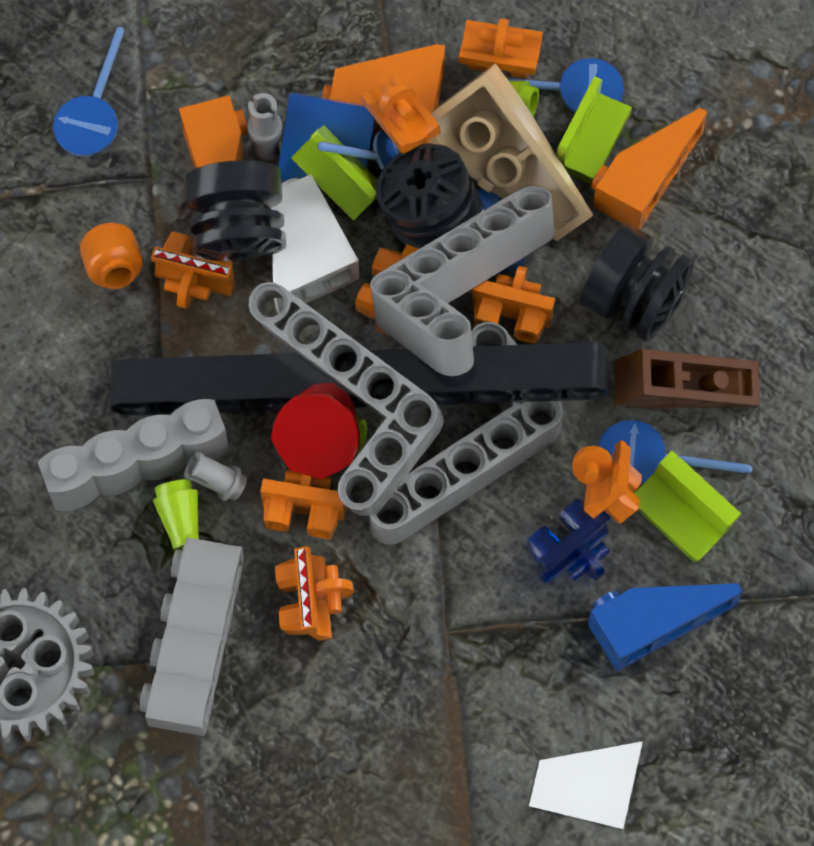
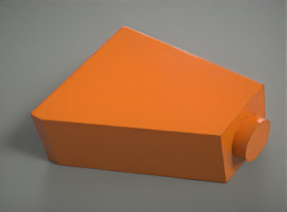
(419, 67)

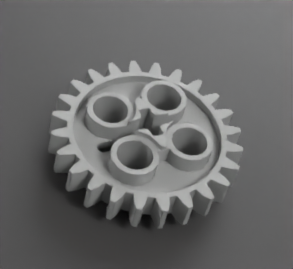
(50, 686)

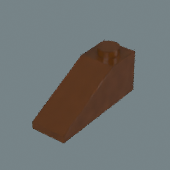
(685, 381)

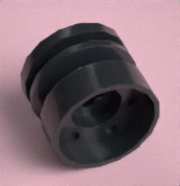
(427, 194)
(236, 210)
(632, 279)

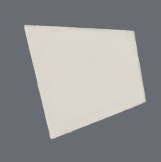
(588, 784)

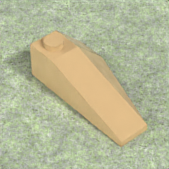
(506, 146)

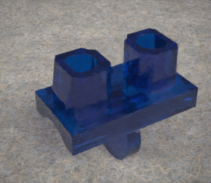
(556, 555)

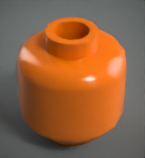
(111, 255)

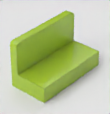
(592, 133)
(337, 174)
(685, 507)

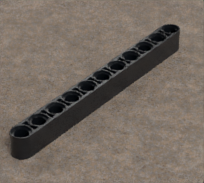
(271, 380)

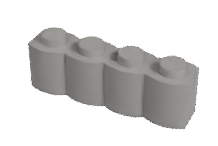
(122, 459)
(194, 637)

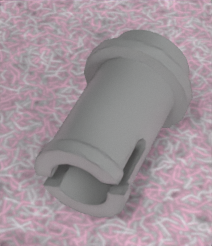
(216, 476)

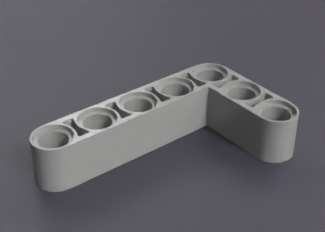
(415, 292)
(359, 382)
(473, 448)

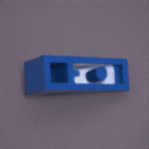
(651, 617)

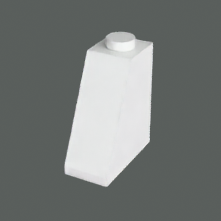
(316, 249)

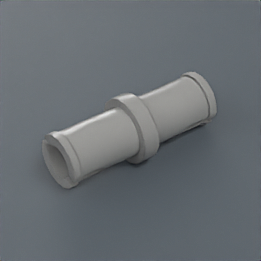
(265, 126)

